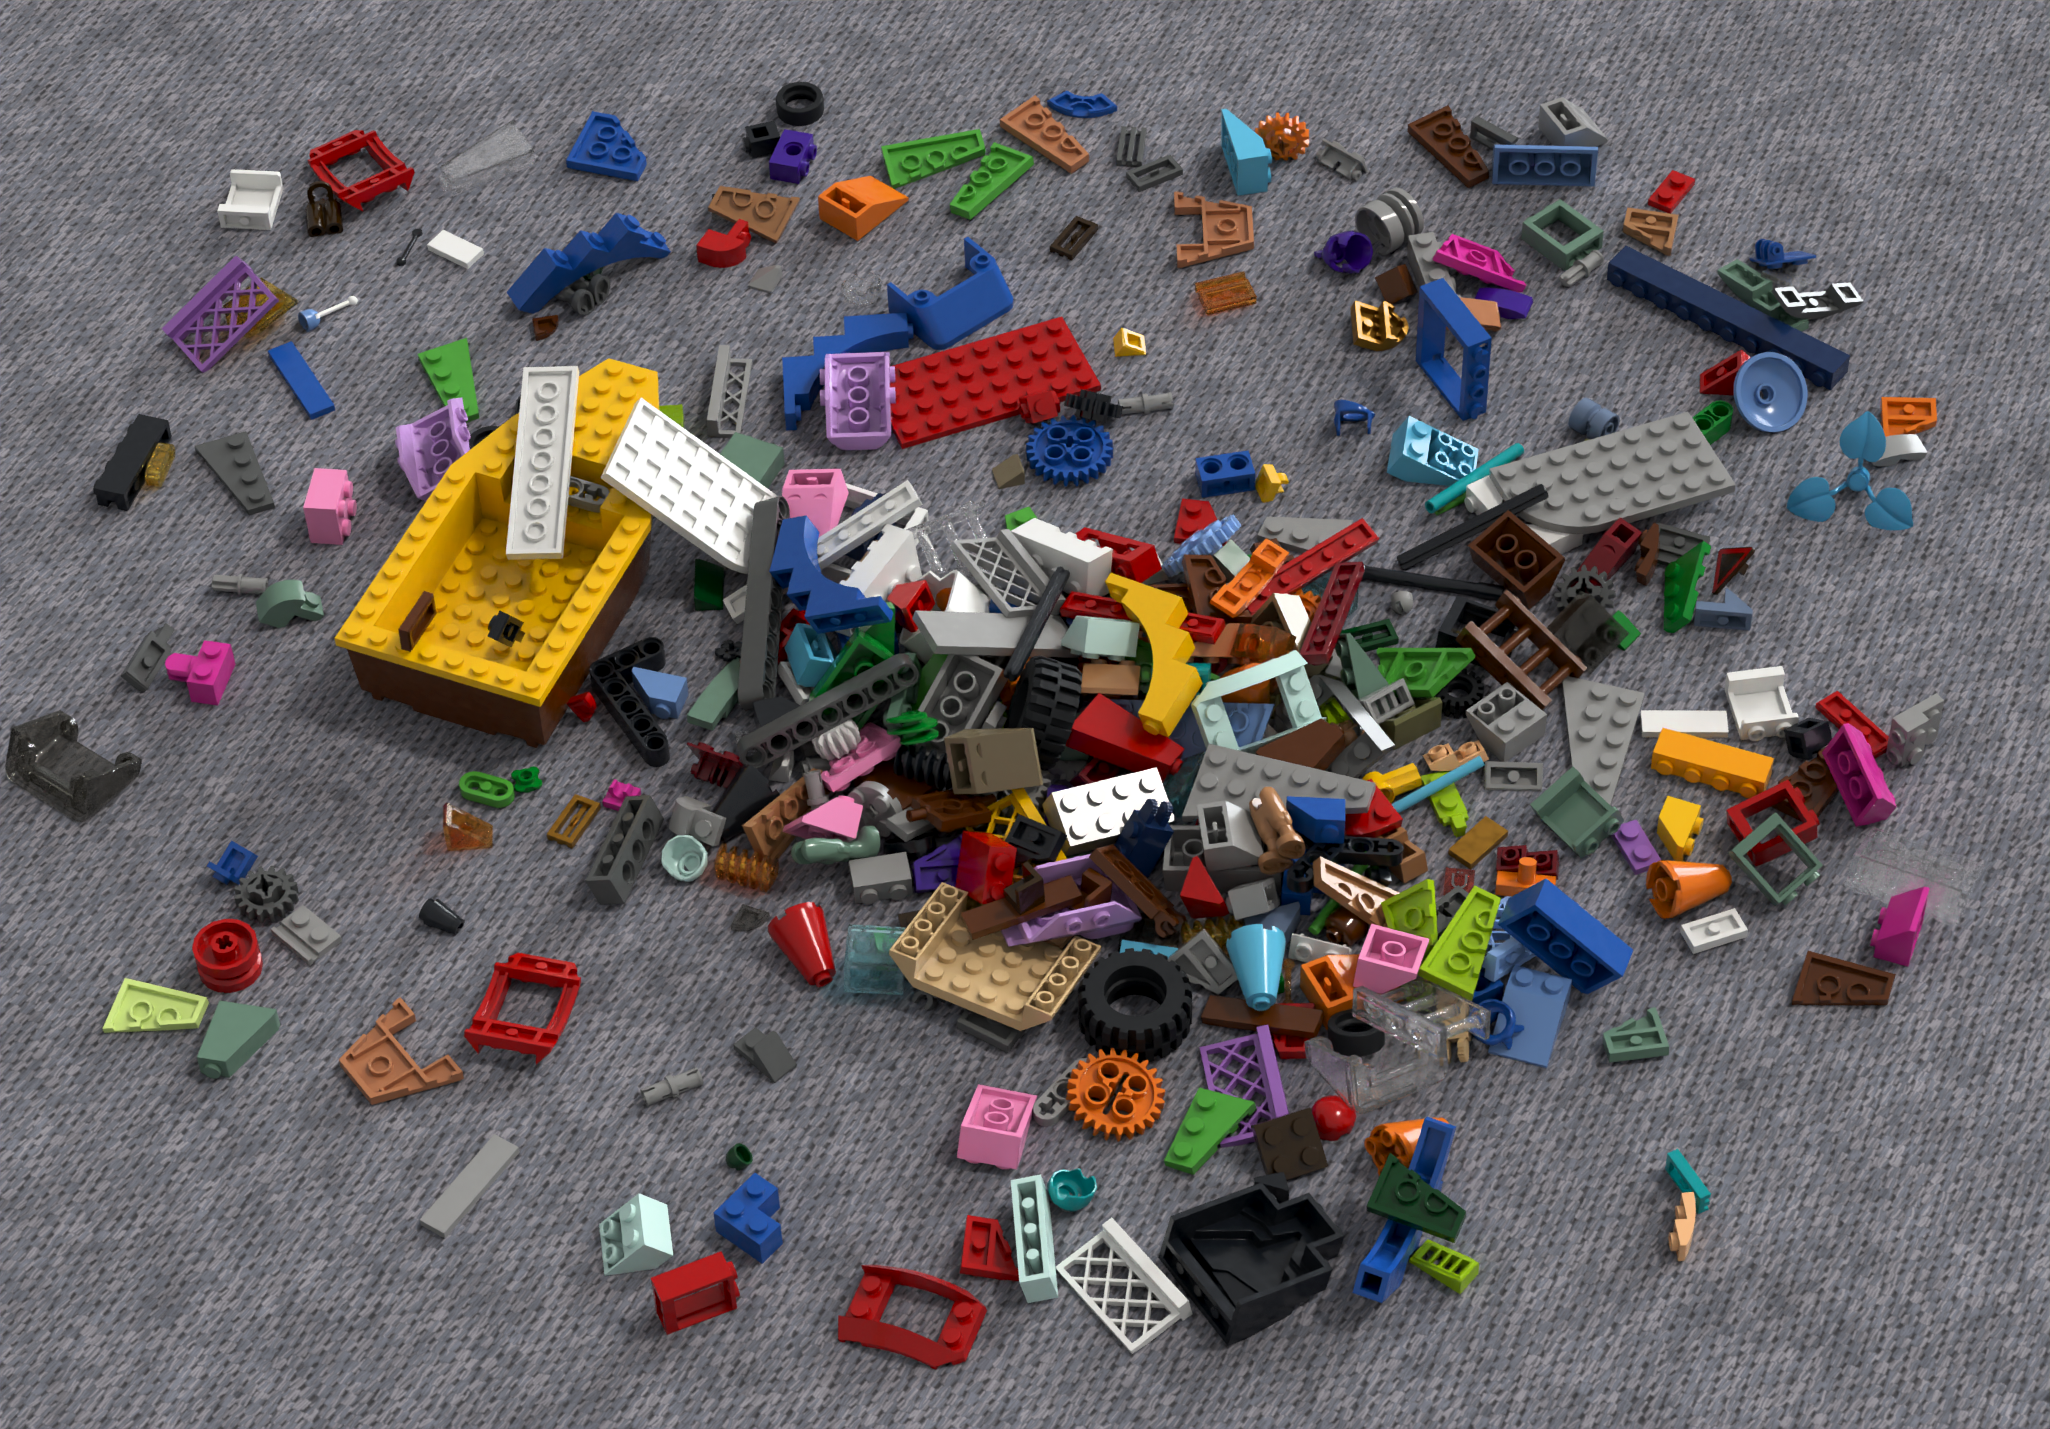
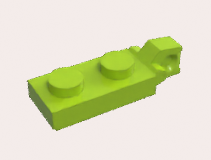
(1447, 805)

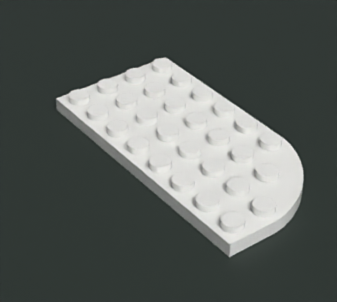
(686, 485)

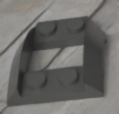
(1365, 749)

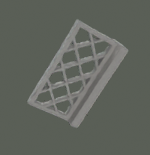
(1017, 567)

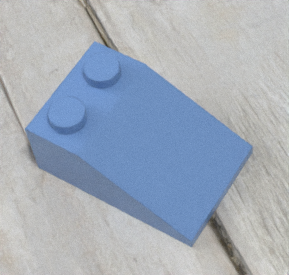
(1539, 1006)

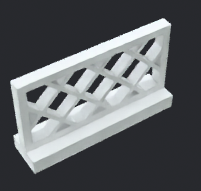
(1144, 1270)

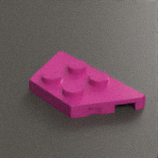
(1477, 261)

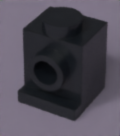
(761, 139)
(1807, 737)

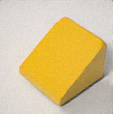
(1128, 343)

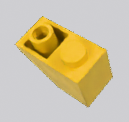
(1677, 825)

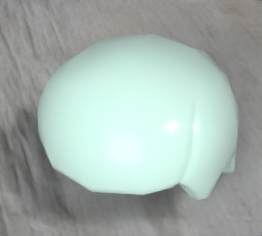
(684, 851)

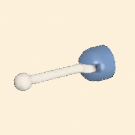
(312, 318)

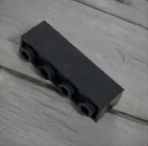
(127, 468)

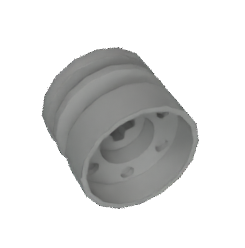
(1390, 219)

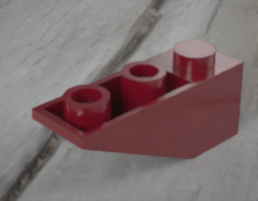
(1612, 550)

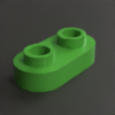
(488, 789)

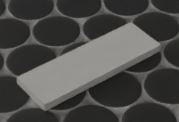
(987, 634)

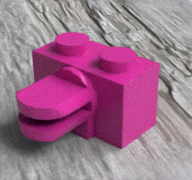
(205, 673)

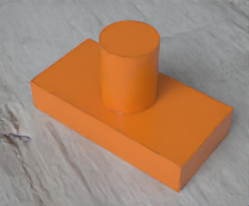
(1514, 882)

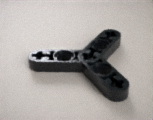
(1379, 853)

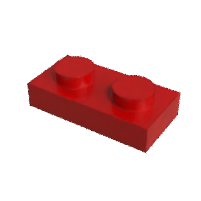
(1671, 191)

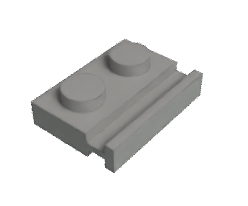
(306, 935)

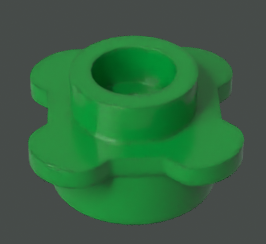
(526, 785)

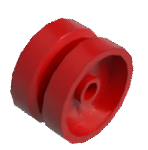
(227, 955)

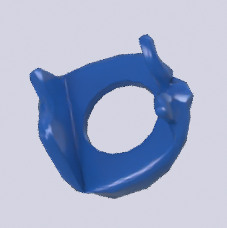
(1351, 411)
(1497, 1007)

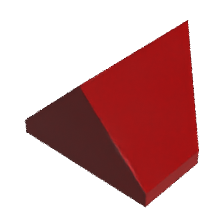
(1201, 894)

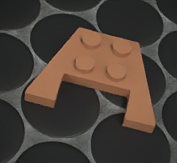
(1225, 229)
(385, 1069)

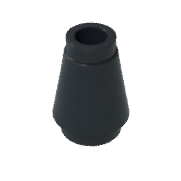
(439, 916)

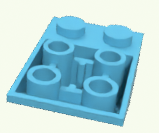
(1429, 455)

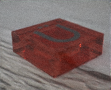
(1460, 877)

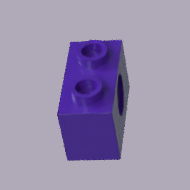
(792, 156)

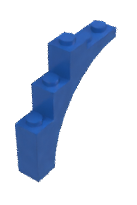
(585, 253)
(1386, 1262)

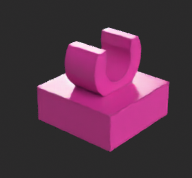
(617, 794)

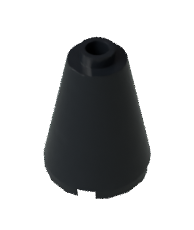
(743, 799)

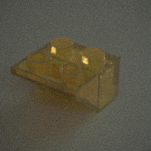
(285, 303)

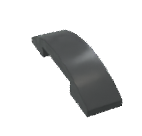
(1818, 304)

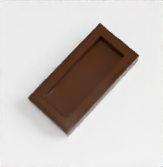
(417, 621)

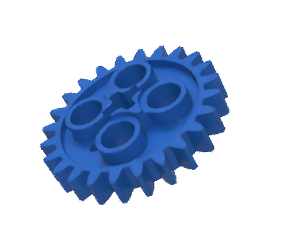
(1069, 450)

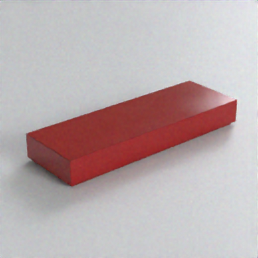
(1841, 711)

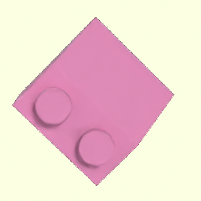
(831, 820)
(1389, 959)

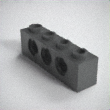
(624, 850)

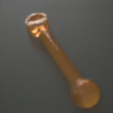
(1288, 965)

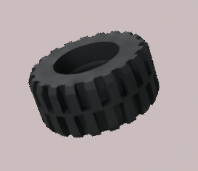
(1048, 702)
(1128, 975)

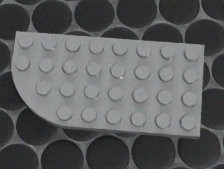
(1618, 477)

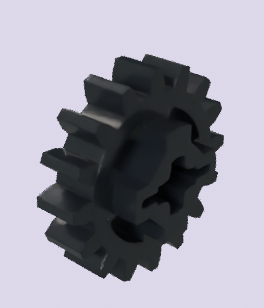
(1093, 405)

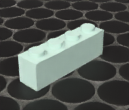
(1034, 1239)

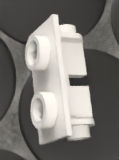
(1309, 949)

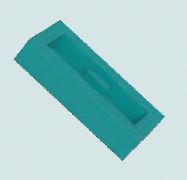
(1687, 1179)

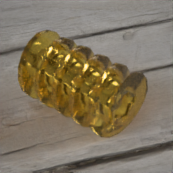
(1218, 932)

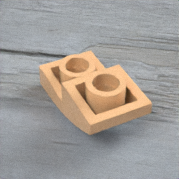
(1444, 759)
(1683, 1229)

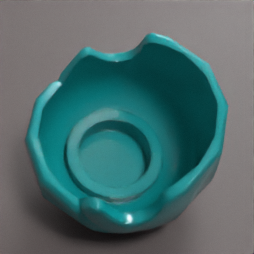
(1075, 1182)

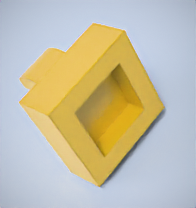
(1269, 483)

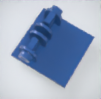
(1772, 255)

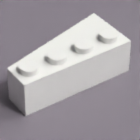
(1051, 549)
(887, 564)

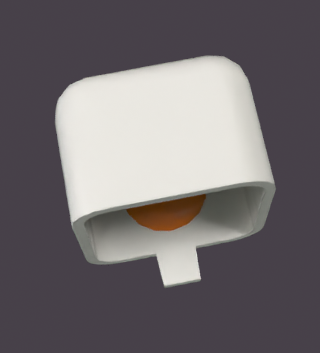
(950, 594)

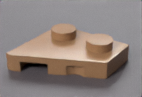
(1651, 228)

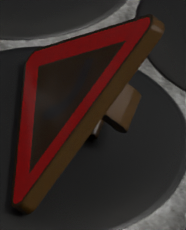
(1730, 563)

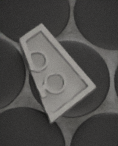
(1300, 533)

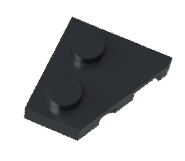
(1034, 841)

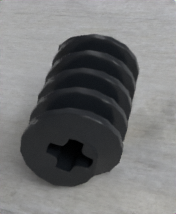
(923, 766)

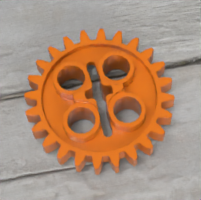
(1089, 1082)

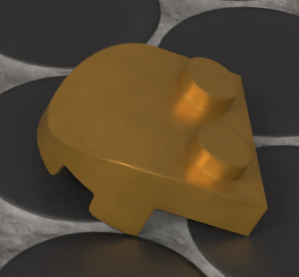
(1377, 327)

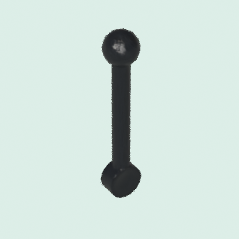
(401, 261)

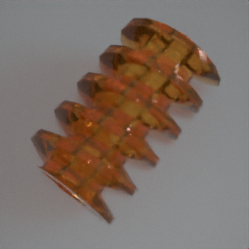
(745, 870)

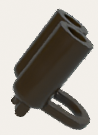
(323, 215)

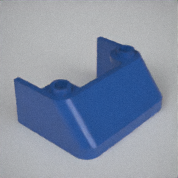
(961, 309)

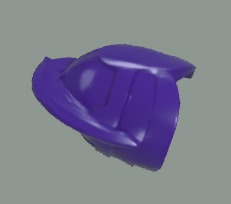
(1347, 245)

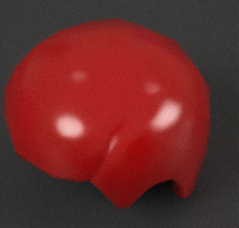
(1333, 1117)

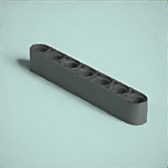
(834, 698)

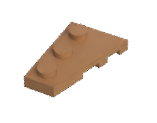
(765, 213)

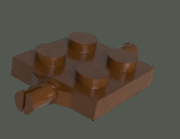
(951, 810)

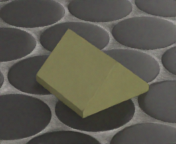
(1414, 721)

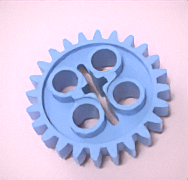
(1202, 543)

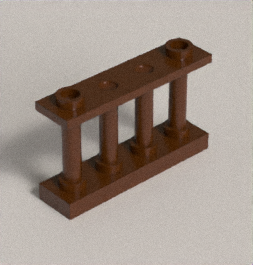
(1502, 668)

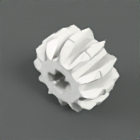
(837, 741)

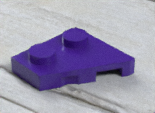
(937, 867)

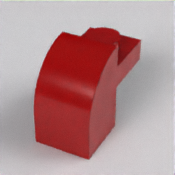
(722, 249)

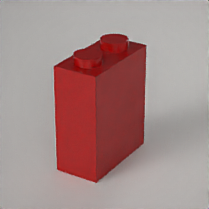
(985, 866)

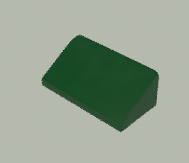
(708, 586)

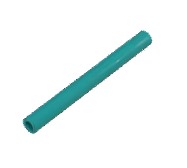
(1459, 487)

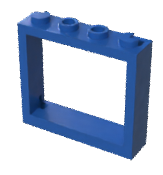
(1441, 308)

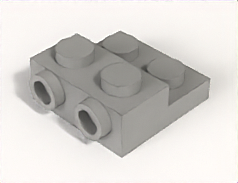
(1913, 730)

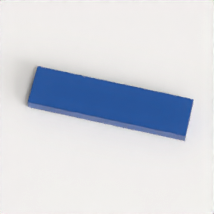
(301, 380)

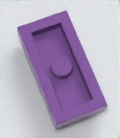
(1635, 847)

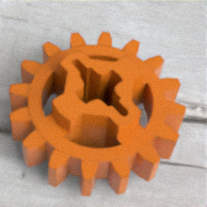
(1284, 136)

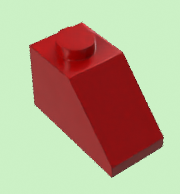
(1721, 377)
(907, 599)

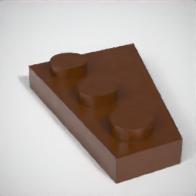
(1203, 582)
(1840, 982)

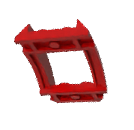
(394, 172)
(516, 1037)
(870, 1300)

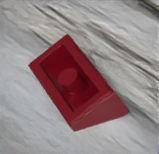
(1095, 771)

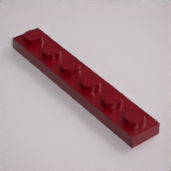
(1332, 612)

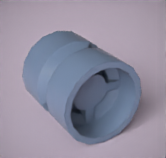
(1592, 419)

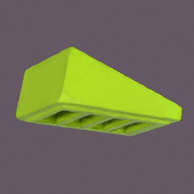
(1456, 1282)

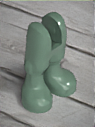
(835, 850)

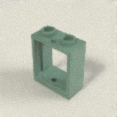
(1563, 256)
(1791, 839)

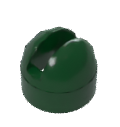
(738, 1157)

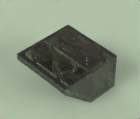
(1587, 630)

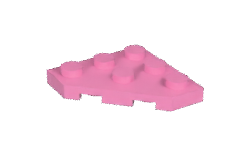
(871, 750)

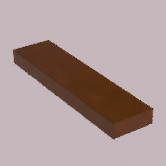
(1002, 915)
(1280, 1018)

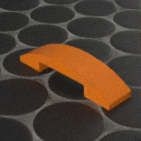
(1251, 579)

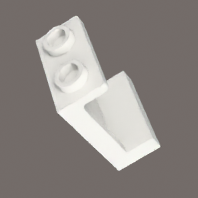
(251, 200)
(1759, 703)

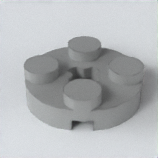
(875, 794)

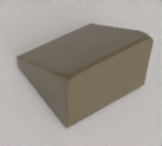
(1009, 473)

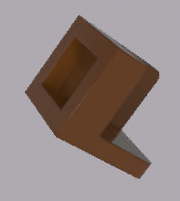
(1396, 284)
(1094, 890)

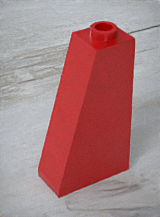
(1120, 739)

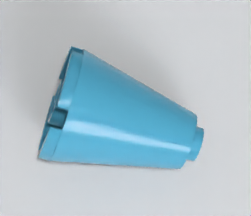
(1257, 962)

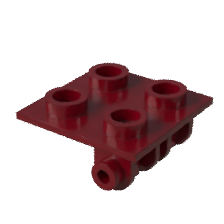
(714, 764)

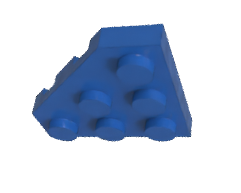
(606, 149)

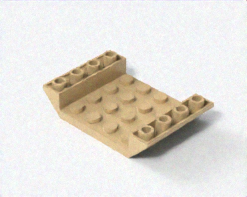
(1004, 983)

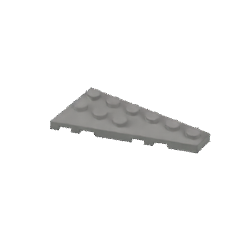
(1600, 730)
(1241, 776)

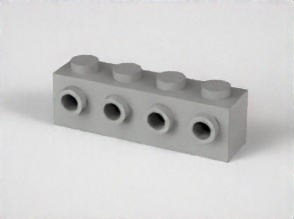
(1420, 253)

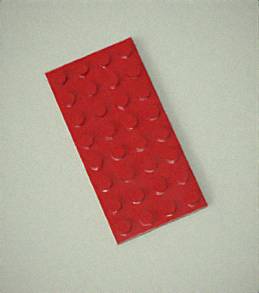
(984, 379)

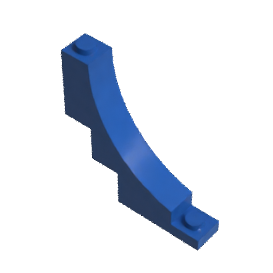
(861, 335)
(826, 603)

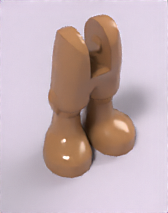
(1275, 831)

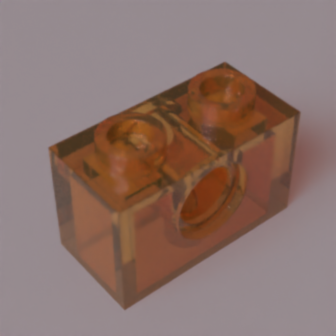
(1260, 643)

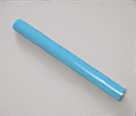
(1438, 784)

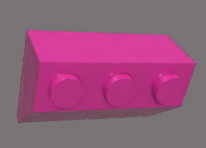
(1858, 777)

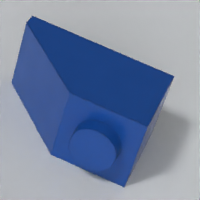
(1318, 818)

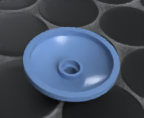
(1782, 389)

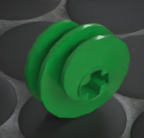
(915, 727)

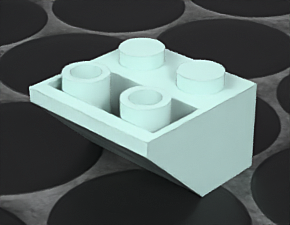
(1102, 638)
(636, 1237)

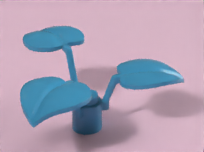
(1865, 441)

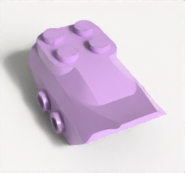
(858, 399)
(432, 446)
(1089, 922)

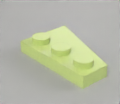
(154, 1008)

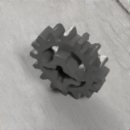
(1568, 593)
(251, 896)

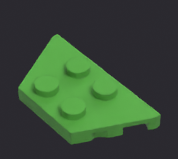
(1423, 668)

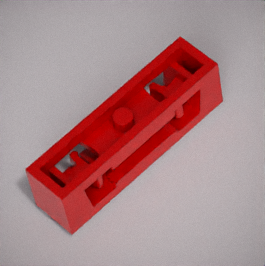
(1135, 564)

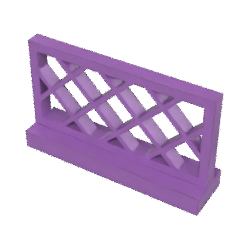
(209, 301)
(1269, 1076)

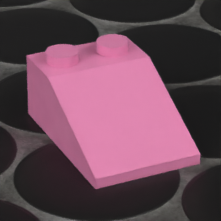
(996, 1127)

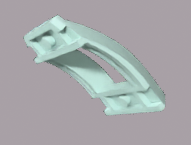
(1294, 689)

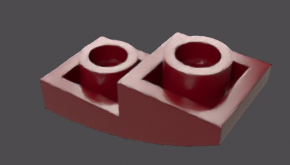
(1509, 858)

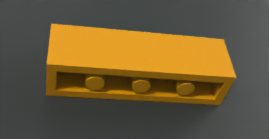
(1711, 763)

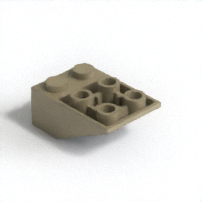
(993, 760)

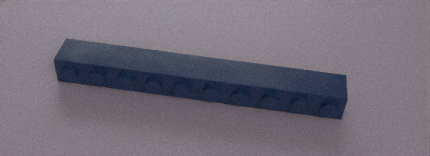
(1726, 316)

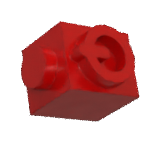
(1039, 406)

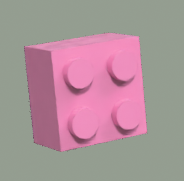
(329, 506)

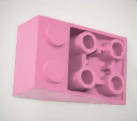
(816, 494)

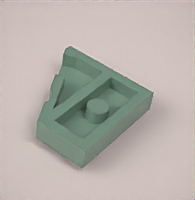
(1636, 1039)

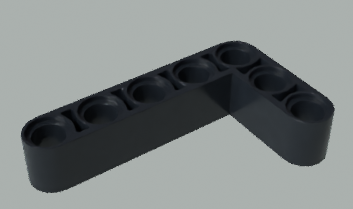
(611, 682)

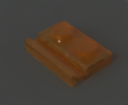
(1225, 293)

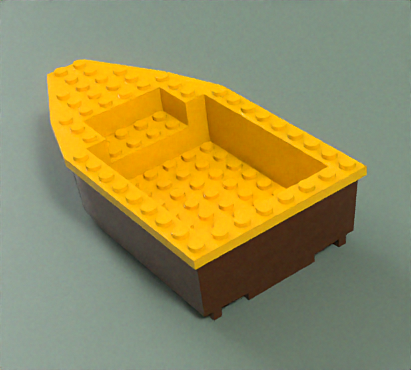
(461, 558)

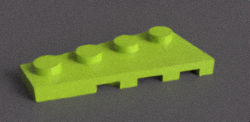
(1462, 947)

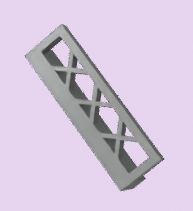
(719, 393)

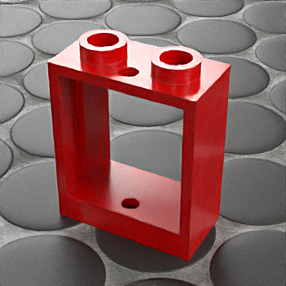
(1775, 847)
(690, 1279)

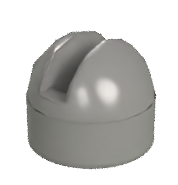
(1404, 598)

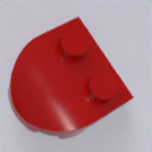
(1379, 819)

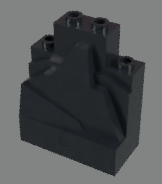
(1250, 1257)

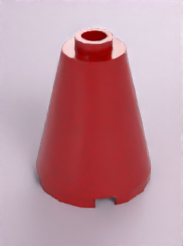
(805, 942)

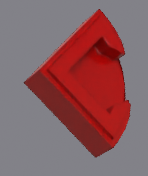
(583, 706)

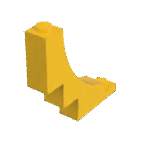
(1172, 680)

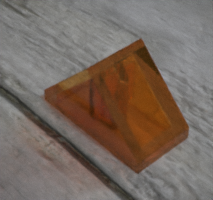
(464, 830)

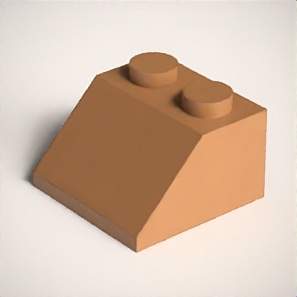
(1111, 680)

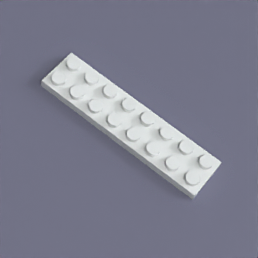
(542, 463)

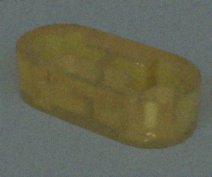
(159, 464)

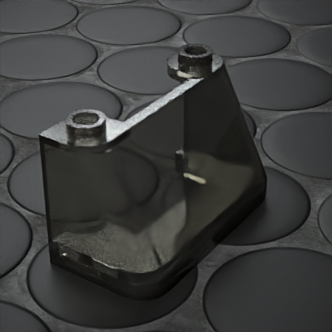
(63, 772)

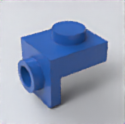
(233, 864)

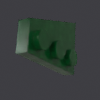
(1412, 1202)

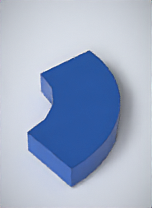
(1082, 106)

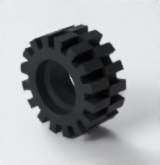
(1459, 705)

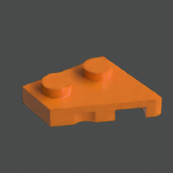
(1907, 415)

